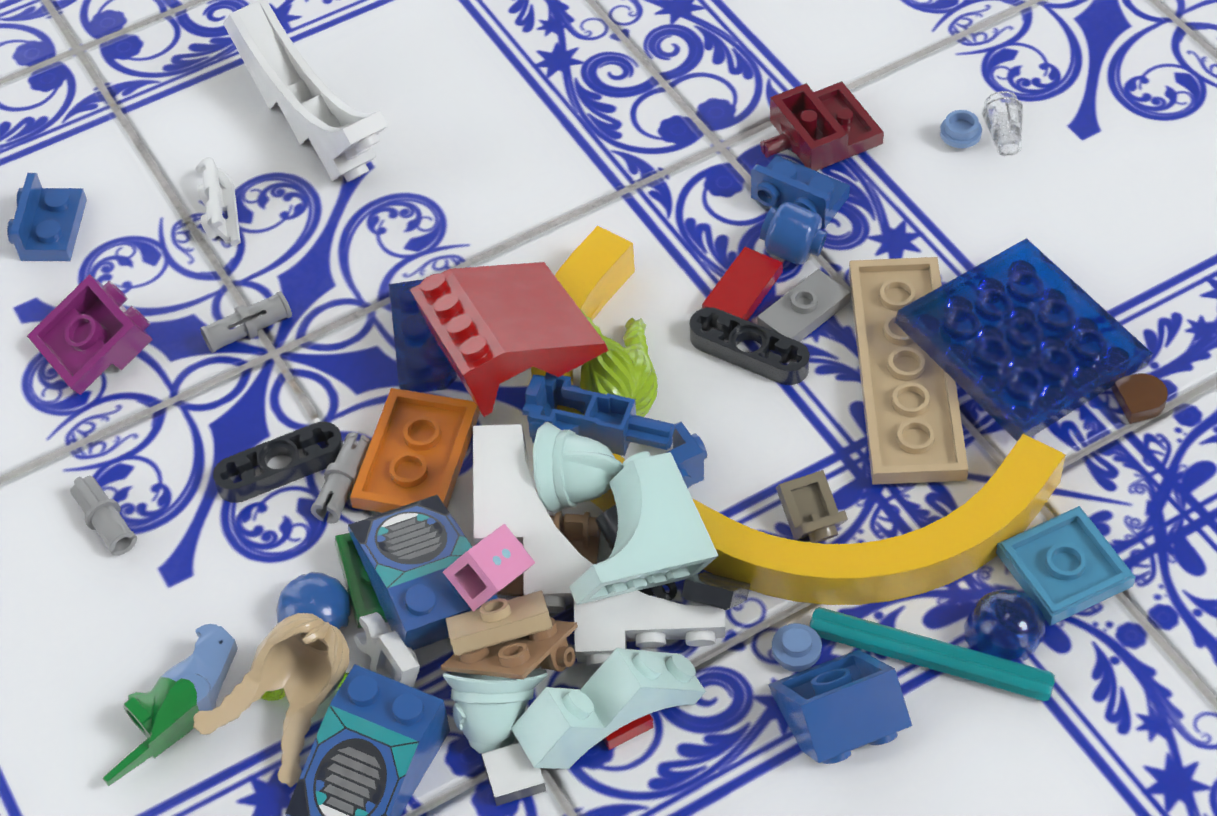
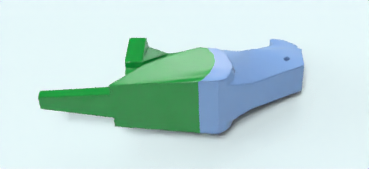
(178, 695)

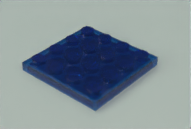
(1022, 339)

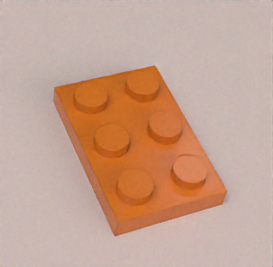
(414, 450)

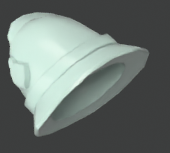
(570, 467)
(490, 706)

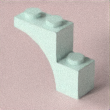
(625, 687)

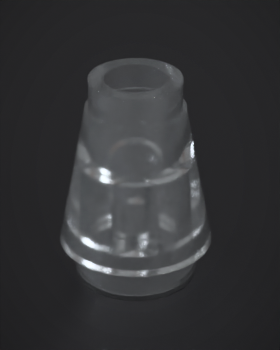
(1004, 121)

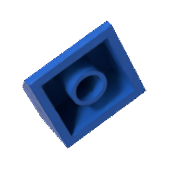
(842, 706)

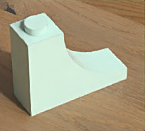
(657, 532)

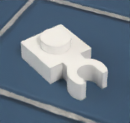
(387, 650)

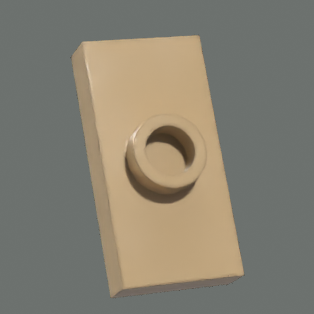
(498, 622)

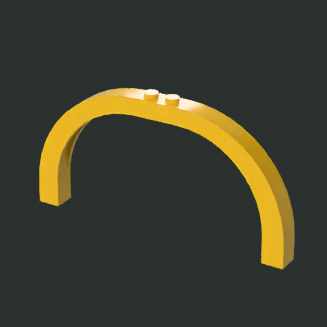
(839, 572)

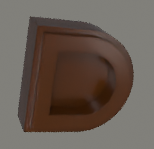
(1140, 396)

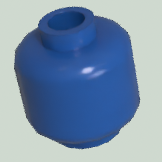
(793, 233)

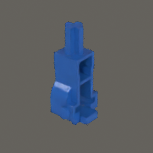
(604, 418)

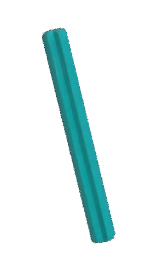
(933, 654)

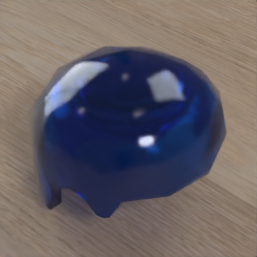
(1005, 625)

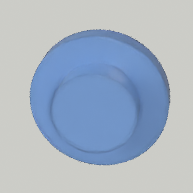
(961, 129)
(796, 647)

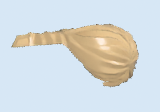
(305, 660)

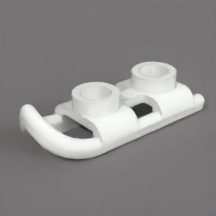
(216, 201)

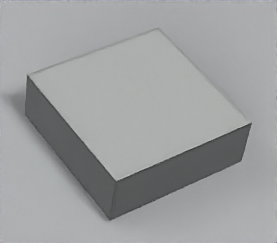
(512, 774)

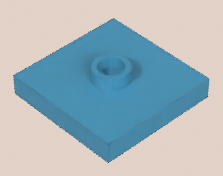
(1065, 565)

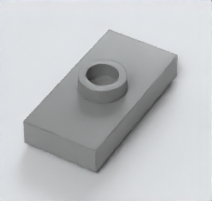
(805, 306)

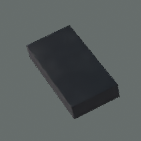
(715, 590)

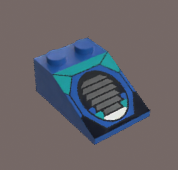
(406, 563)
(370, 749)

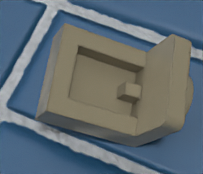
(810, 507)

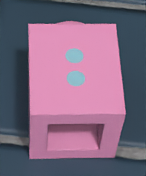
(488, 567)

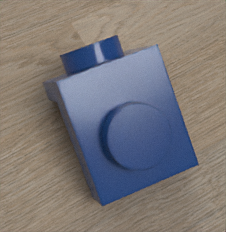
(688, 454)

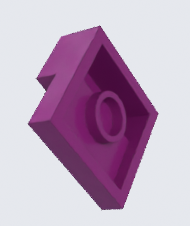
(90, 333)

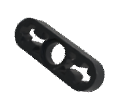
(760, 361)
(270, 479)

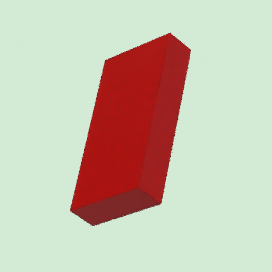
(745, 284)

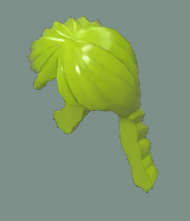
(623, 370)

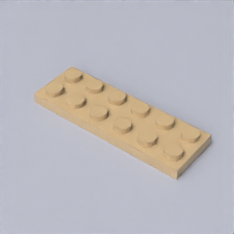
(906, 395)

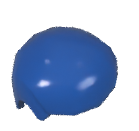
(316, 595)

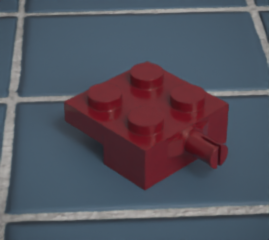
(821, 125)

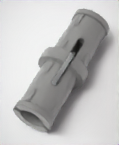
(272, 310)
(340, 478)

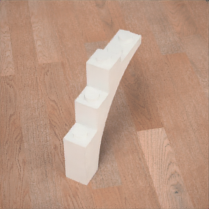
(312, 110)
(507, 495)

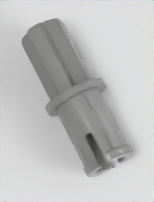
(103, 515)

